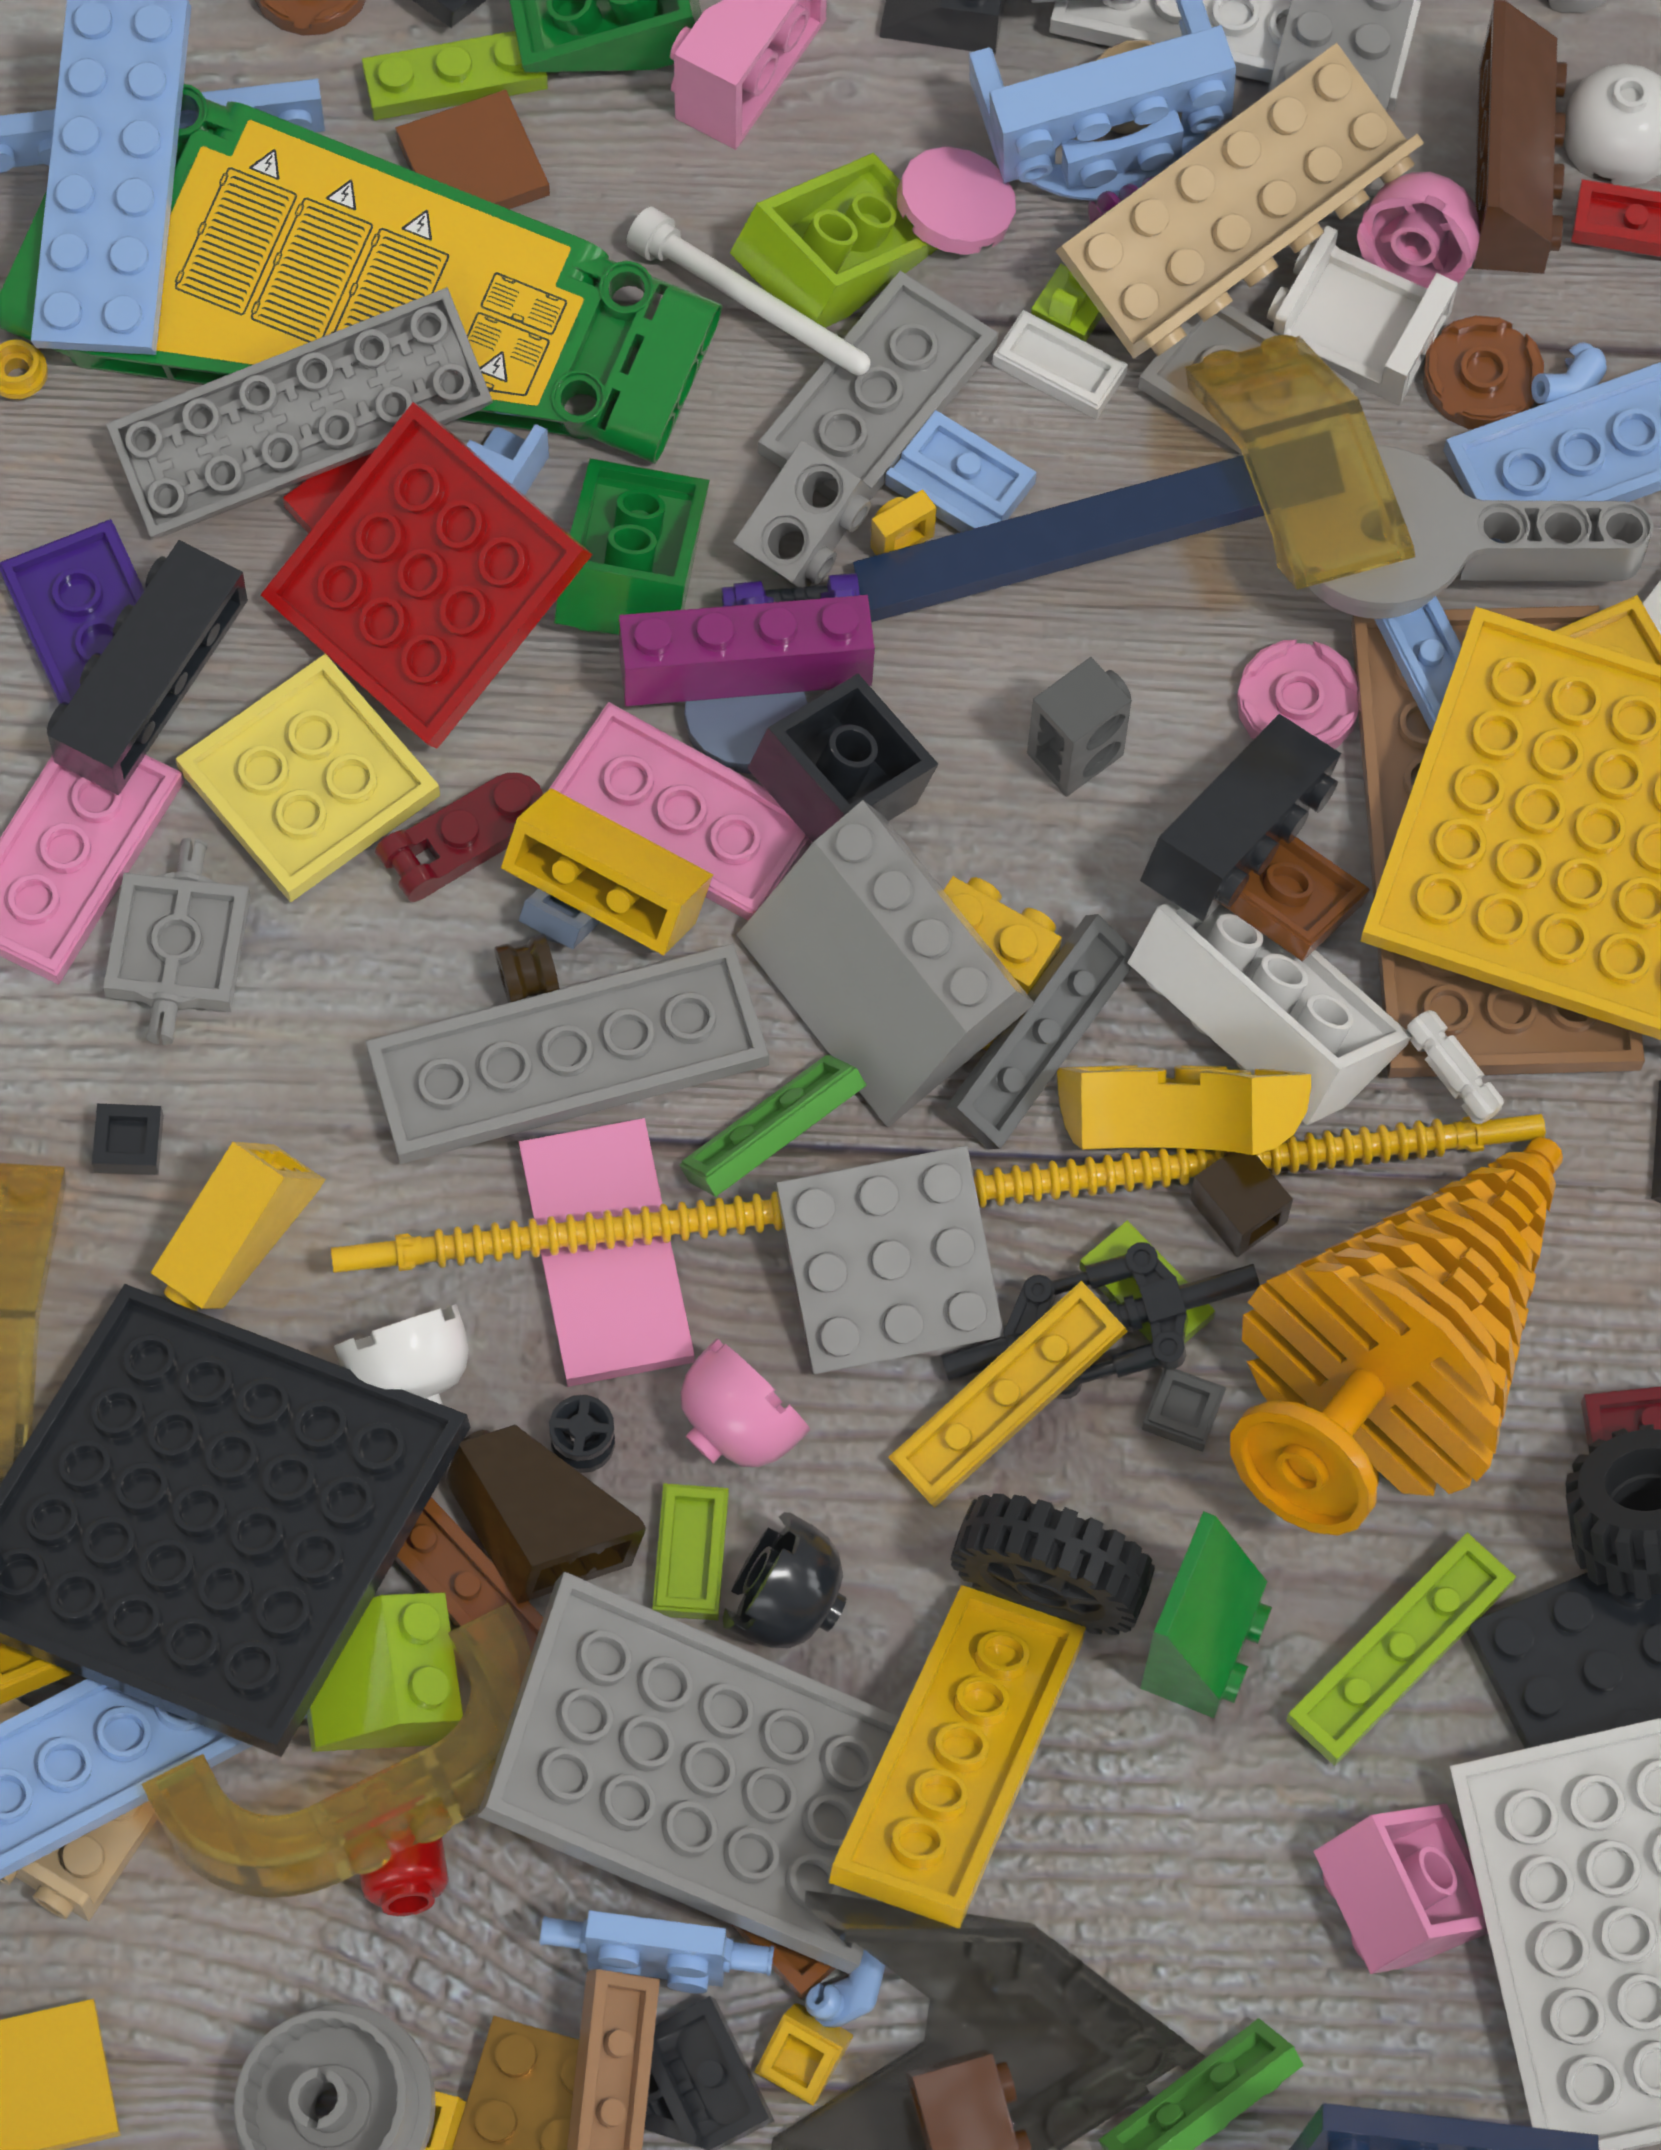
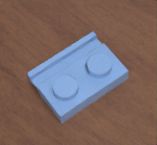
(961, 475)

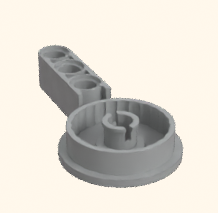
(1456, 532)
(368, 2058)

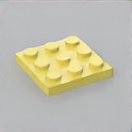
(308, 777)

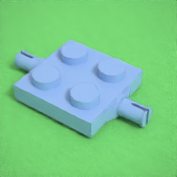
(655, 1948)

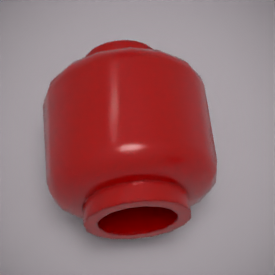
(408, 1880)

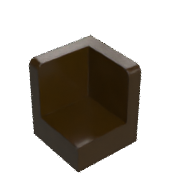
(1241, 1200)

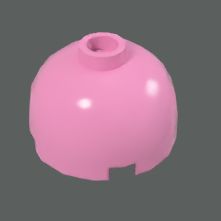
(1421, 228)
(736, 1411)

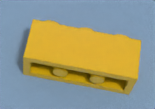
(606, 871)

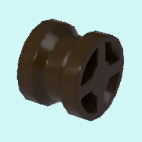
(526, 969)

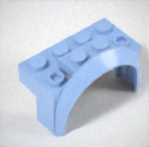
(1084, 102)

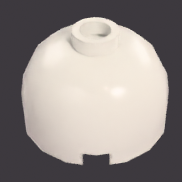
(1616, 125)
(412, 1355)

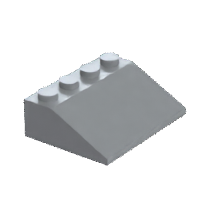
(881, 962)

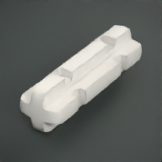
(1454, 1067)

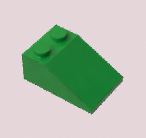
(599, 33)
(642, 544)
(1206, 1623)

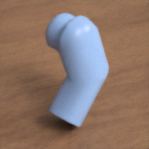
(1582, 373)
(848, 1997)

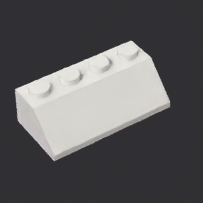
(1268, 1003)

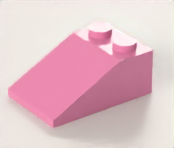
(738, 61)

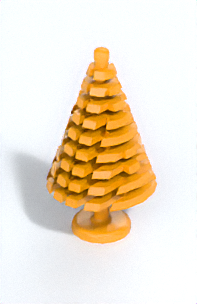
(1395, 1349)

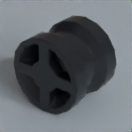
(582, 1418)

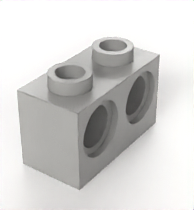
(790, 508)

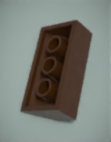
(1518, 143)

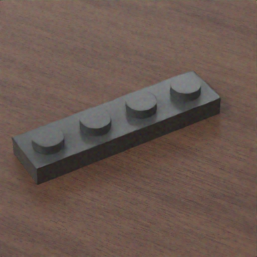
(1041, 1039)

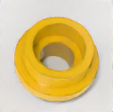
(22, 355)

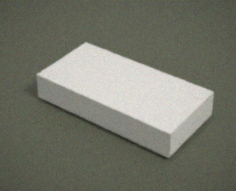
(1059, 364)

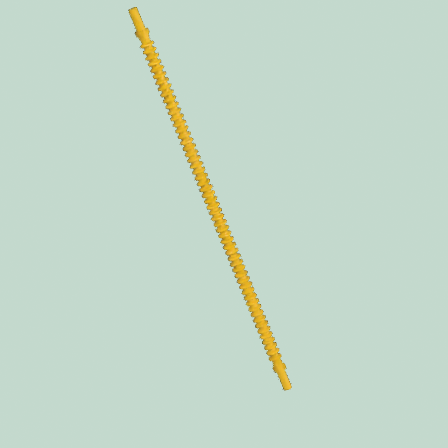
(412, 1251)

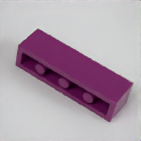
(745, 650)

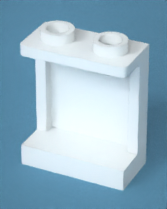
(1362, 316)

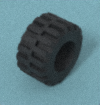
(1617, 1511)

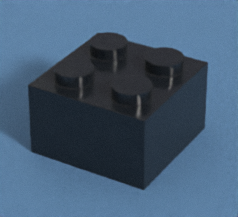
(837, 755)

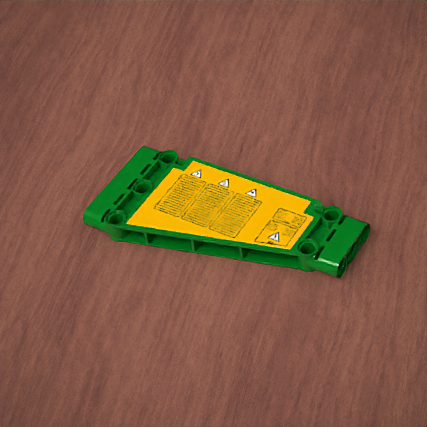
(306, 236)

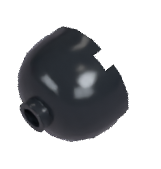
(788, 1587)

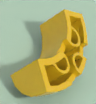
(1191, 1111)

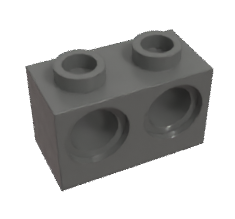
(1079, 725)

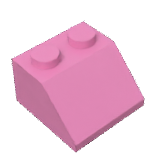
(1404, 1886)

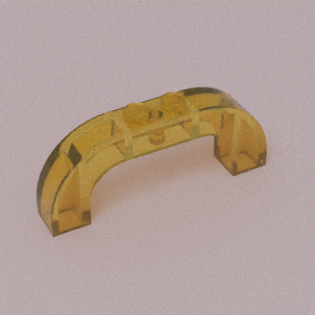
(368, 1820)

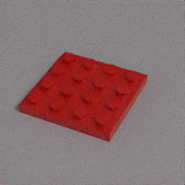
(425, 575)

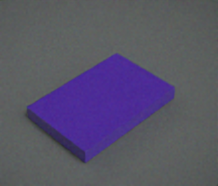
(71, 599)

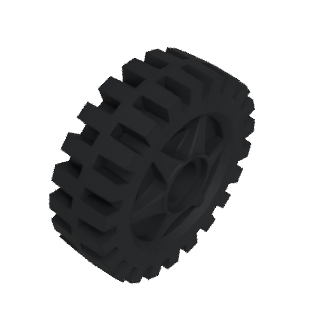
(1053, 1562)

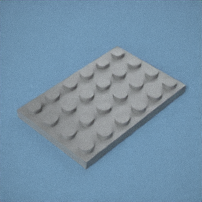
(686, 1766)

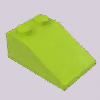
(831, 241)

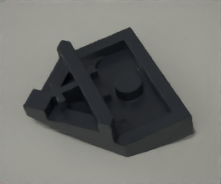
(702, 2081)

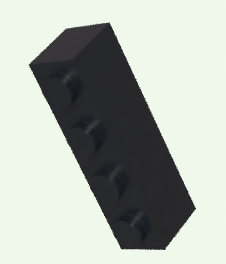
(146, 666)
(1242, 818)

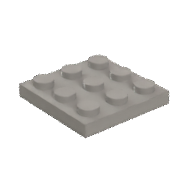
(889, 1259)

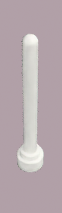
(655, 236)

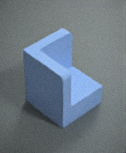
(513, 456)

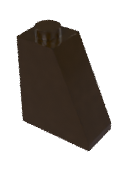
(539, 1513)

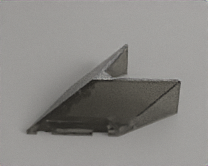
(1000, 1987)

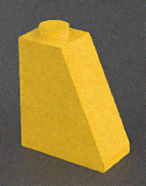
(234, 1224)

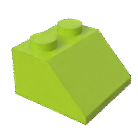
(391, 1680)

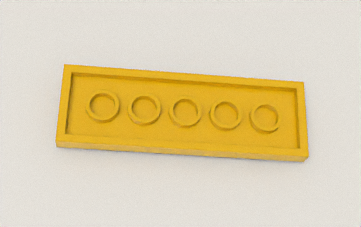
(958, 1757)

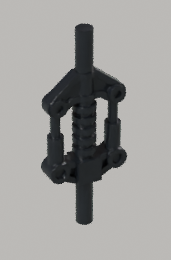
(1161, 1305)

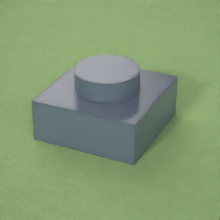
(556, 919)

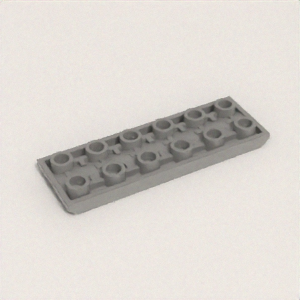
(296, 413)

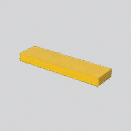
(1008, 1394)

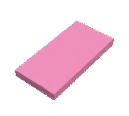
(685, 806)
(69, 858)
(615, 1306)

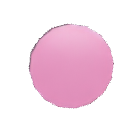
(956, 200)
(1304, 685)

